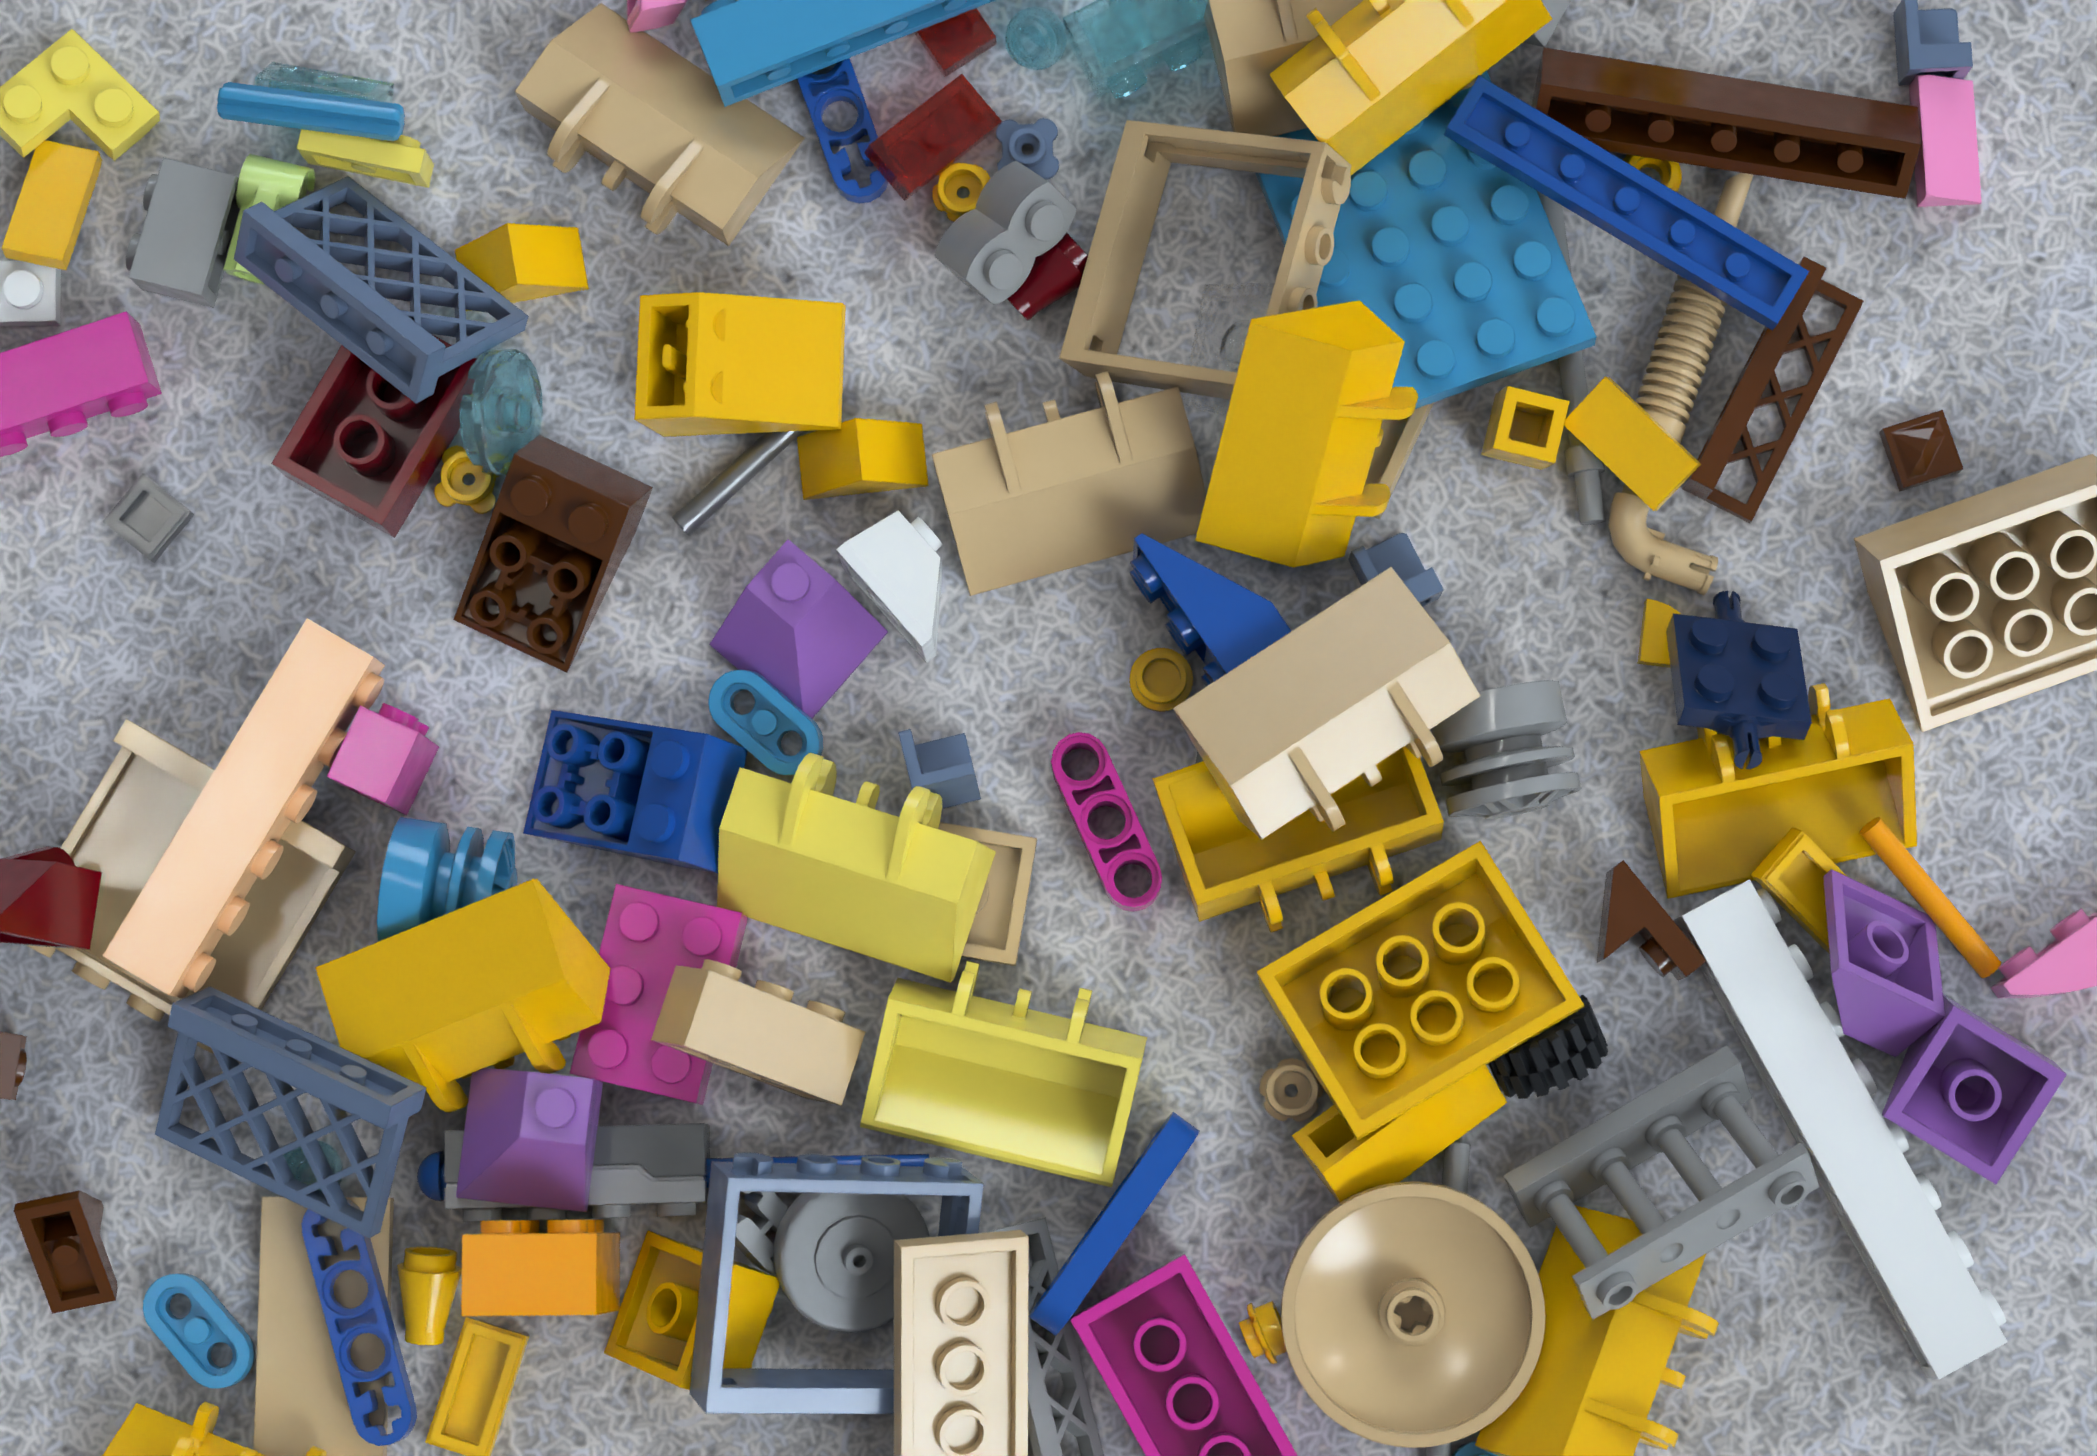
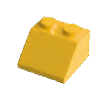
(661, 1307)

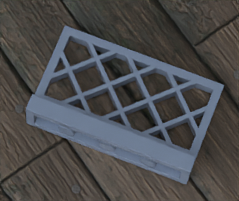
(356, 306)
(288, 1059)

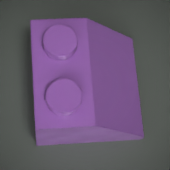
(1972, 1091)

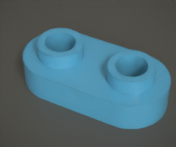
(766, 723)
(197, 1333)

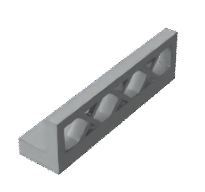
(1074, 1412)

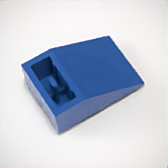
(1205, 608)
(633, 789)

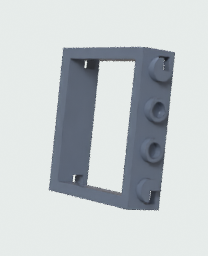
(804, 1390)

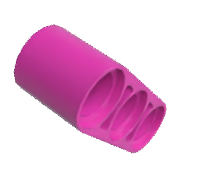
(1099, 791)

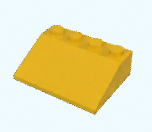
(1418, 990)

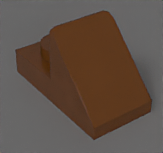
(1632, 910)
(68, 1249)

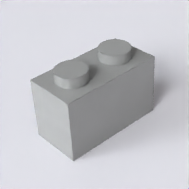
(184, 232)

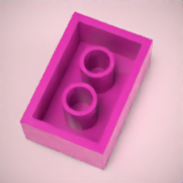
(642, 946)

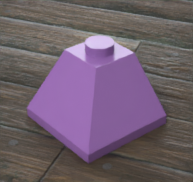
(798, 630)
(1881, 965)
(529, 1139)

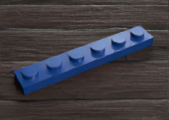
(1626, 203)

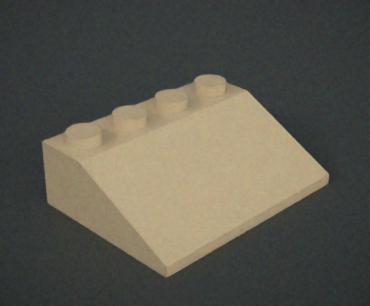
(1990, 592)

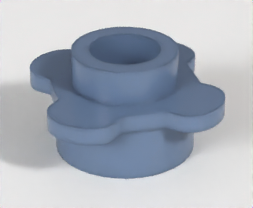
(1039, 136)

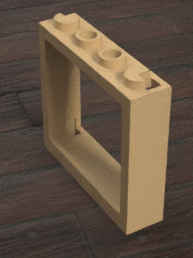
(1127, 225)

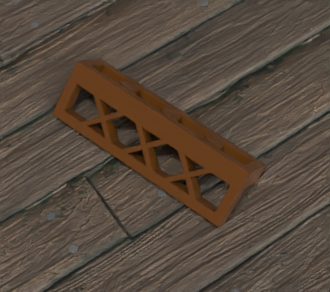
(1751, 385)

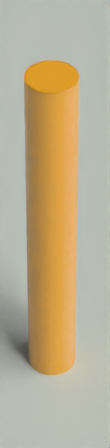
(1930, 897)

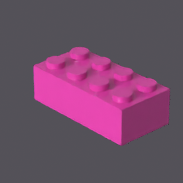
(1178, 1369)

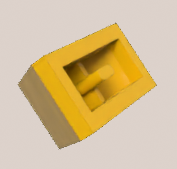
(527, 261)
(862, 458)

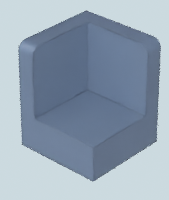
(1929, 43)
(1402, 557)
(941, 767)

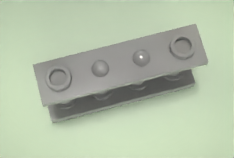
(1632, 1135)

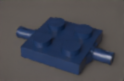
(1738, 678)

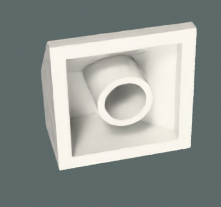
(900, 575)

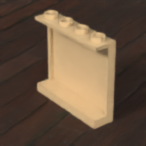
(127, 834)

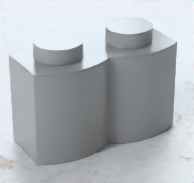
(1011, 225)

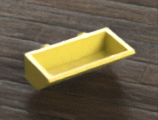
(851, 870)
(1003, 1079)

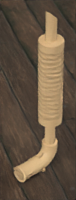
(1668, 398)

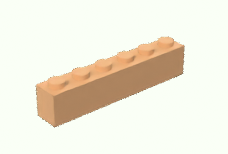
(245, 811)

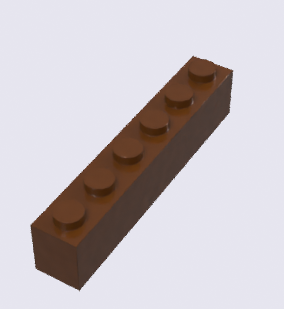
(1731, 122)

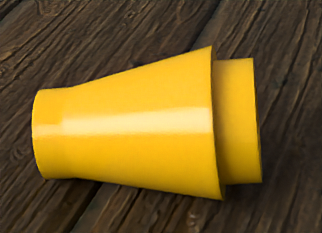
(427, 1292)

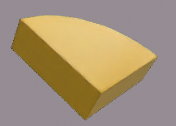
(1653, 637)

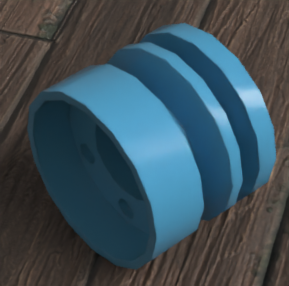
(428, 881)

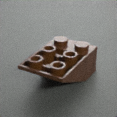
(551, 551)

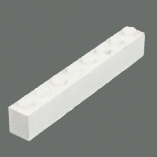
(1848, 1140)

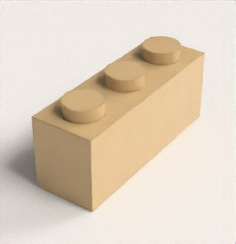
(759, 1032)

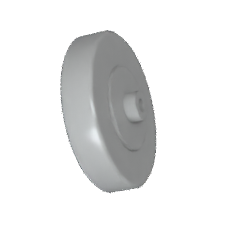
(839, 1256)

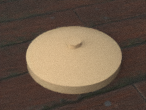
(1412, 1314)

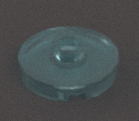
(501, 410)

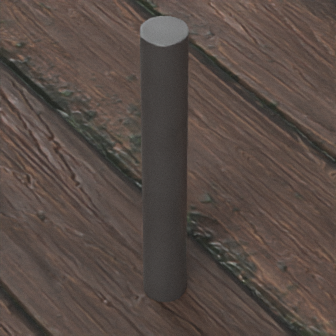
(732, 479)

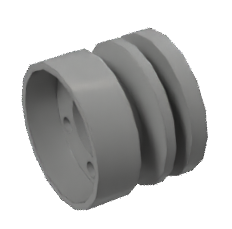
(1506, 751)

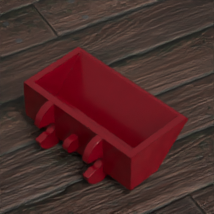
(47, 900)

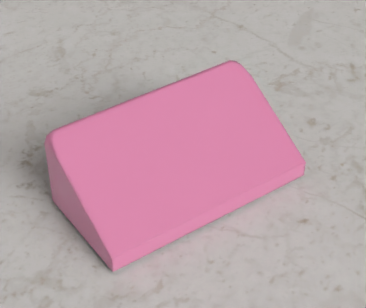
(1949, 149)

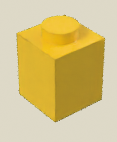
(1525, 428)

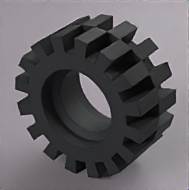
(1552, 1056)

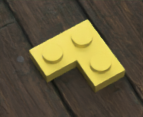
(77, 86)

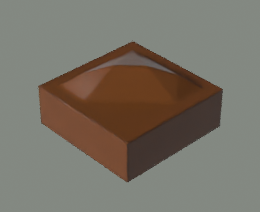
(1921, 450)

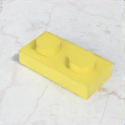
(385, 159)

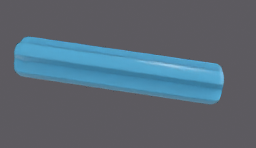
(311, 111)

